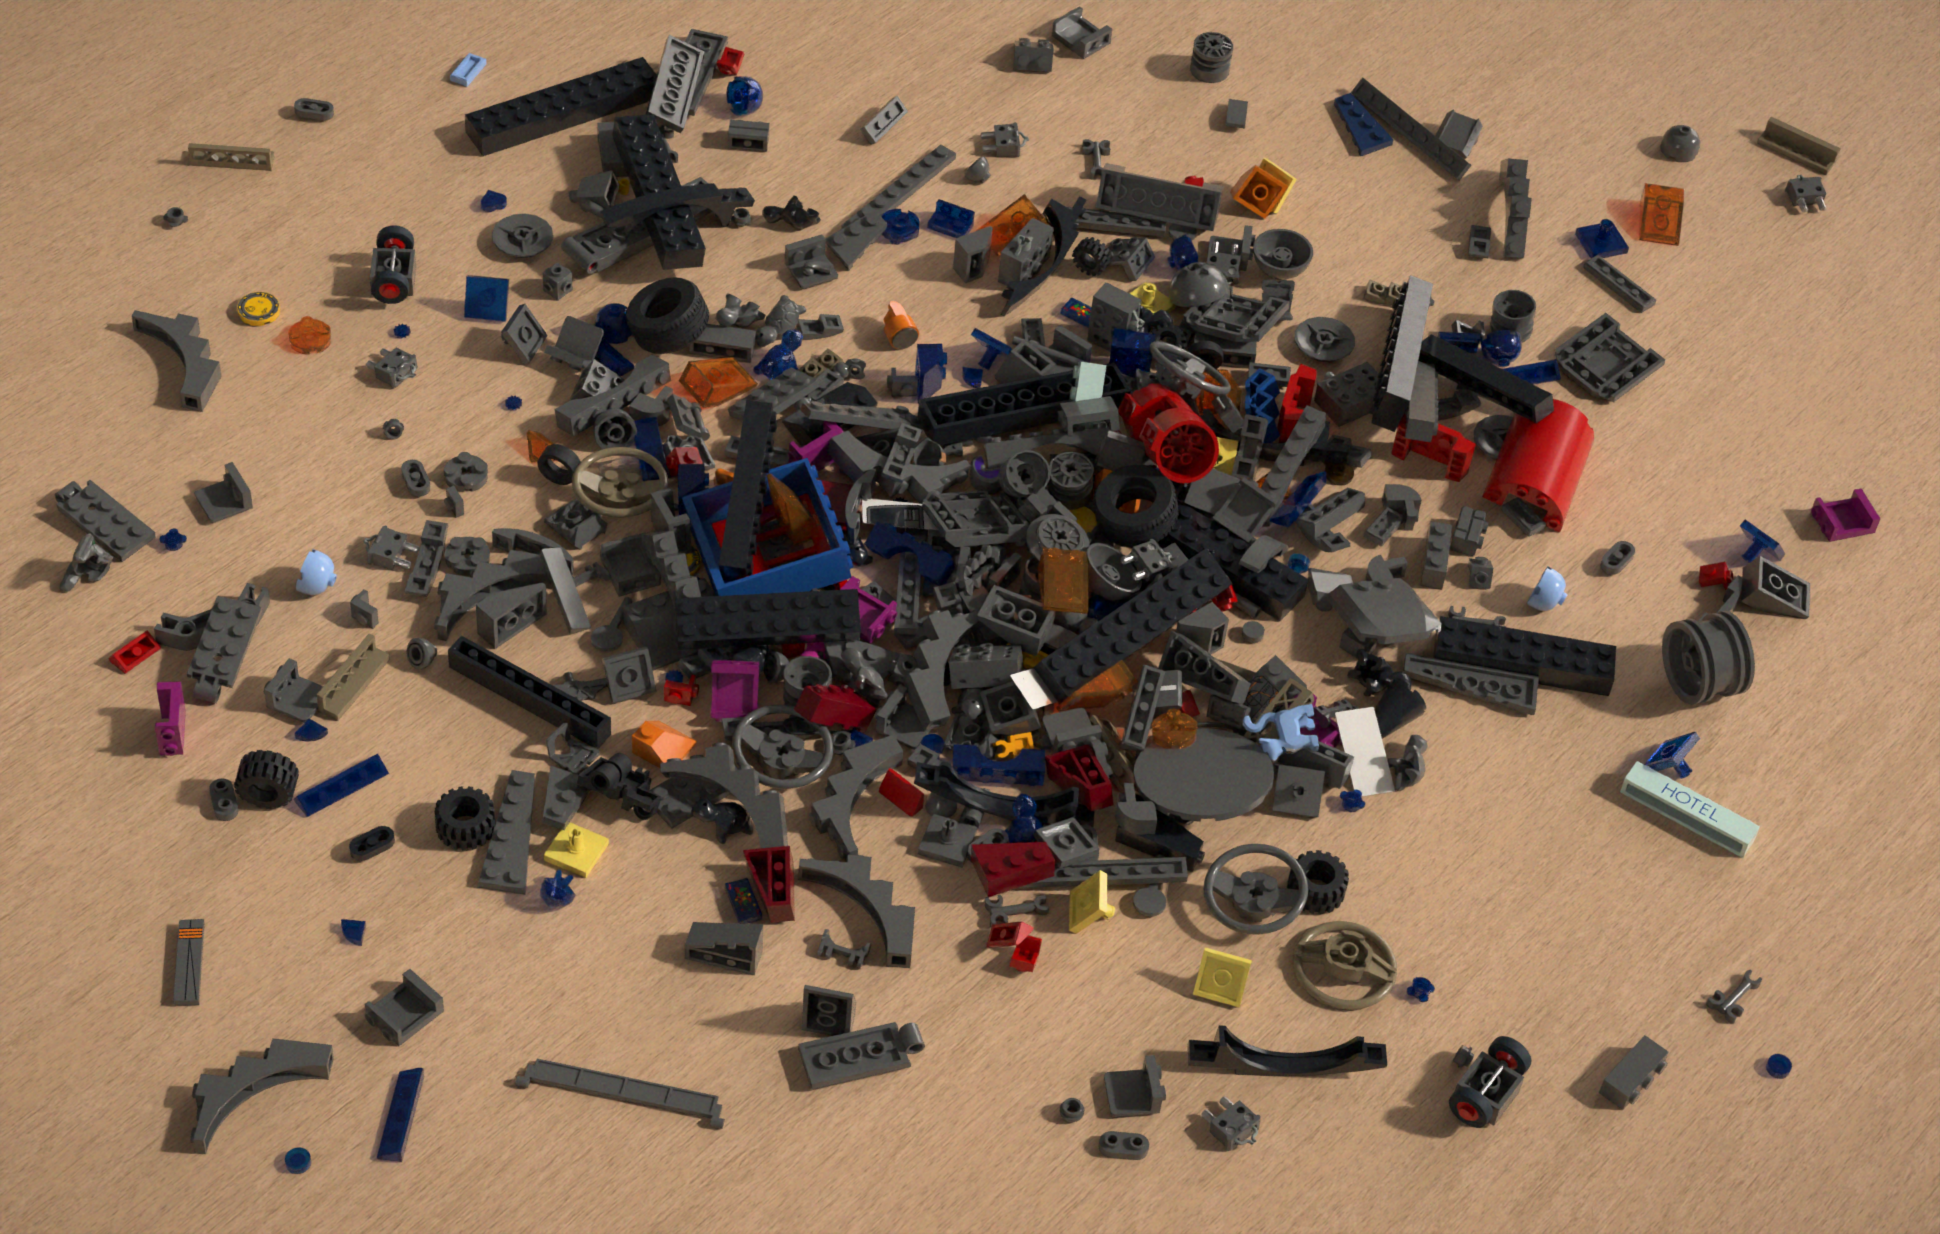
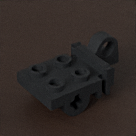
(618, 781)

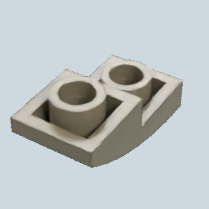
(1380, 293)
(826, 360)

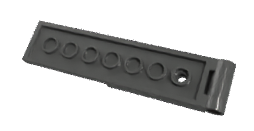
(606, 245)

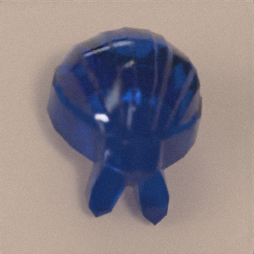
(556, 891)

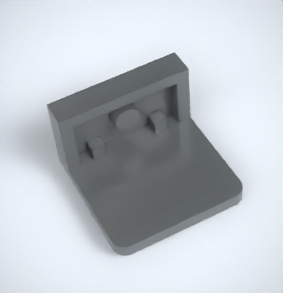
(1033, 55)
(1245, 251)
(576, 343)
(291, 693)
(900, 719)
(1070, 729)
(1135, 1090)

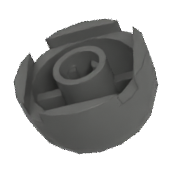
(1680, 143)
(614, 429)

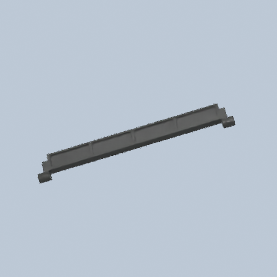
(624, 1089)

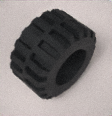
(266, 779)
(464, 803)
(1328, 870)

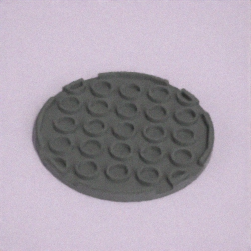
(1210, 779)

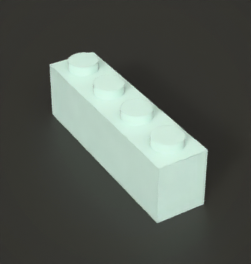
(1087, 386)

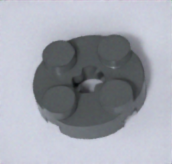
(466, 463)
(466, 545)

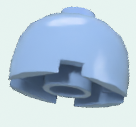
(316, 574)
(1548, 591)

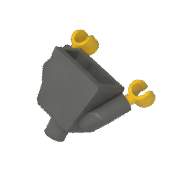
(598, 192)

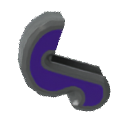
(984, 479)

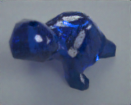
(780, 356)
(1024, 826)

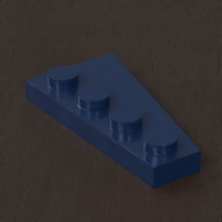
(1365, 130)

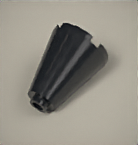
(1398, 707)

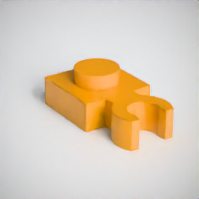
(1014, 745)

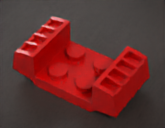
(1298, 394)
(1446, 448)

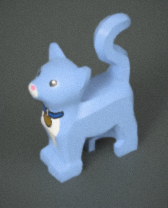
(1288, 728)

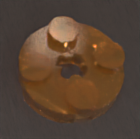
(306, 327)
(1174, 720)

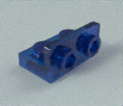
(951, 219)

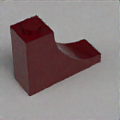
(838, 496)

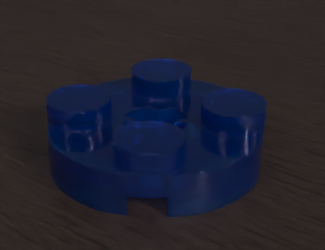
(909, 226)

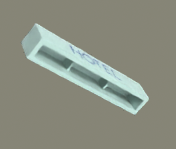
(1690, 809)

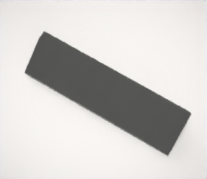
(1332, 512)
(564, 590)
(1142, 709)

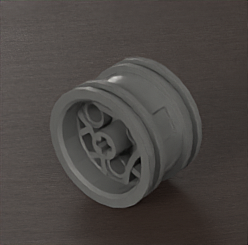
(1708, 657)

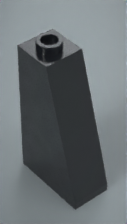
(1169, 840)

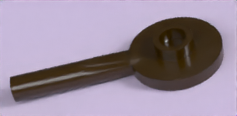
(1338, 473)

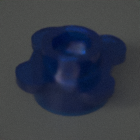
(173, 540)
(1354, 804)
(1423, 984)

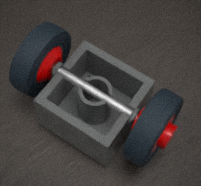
(393, 265)
(1491, 1083)

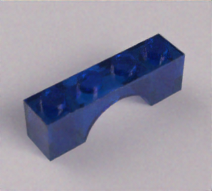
(887, 542)
(1024, 769)

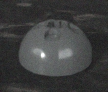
(1282, 253)
(1197, 285)
(1108, 575)

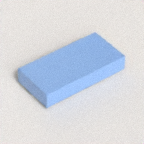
(468, 69)

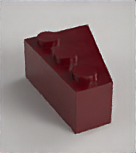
(835, 704)
(1081, 769)
(1011, 865)
(774, 879)

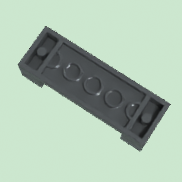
(1159, 198)

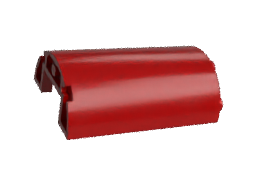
(1543, 461)

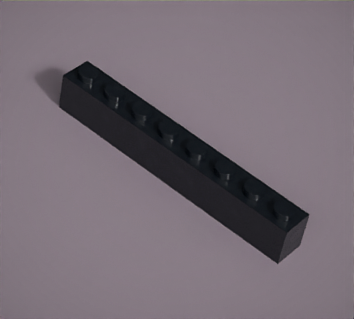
(1486, 379)
(529, 692)

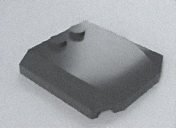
(1236, 317)
(1606, 360)
(976, 518)
(1384, 611)

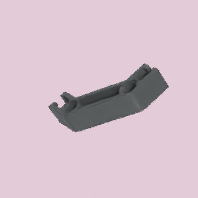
(186, 632)

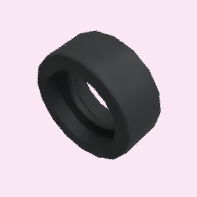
(553, 472)

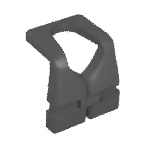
(1280, 290)
(579, 755)

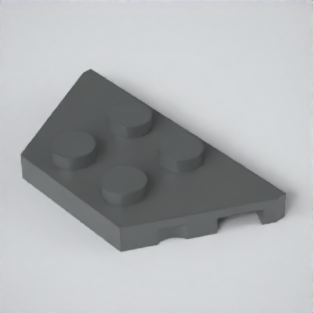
(873, 657)

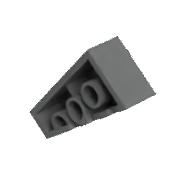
(1202, 669)

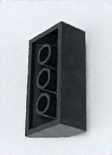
(807, 430)

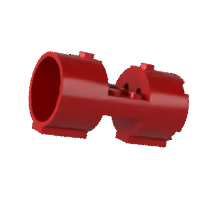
(1171, 432)

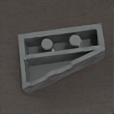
(726, 945)

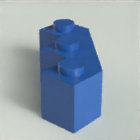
(1260, 401)

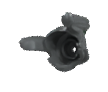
(87, 560)

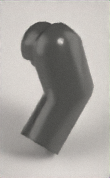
(810, 266)

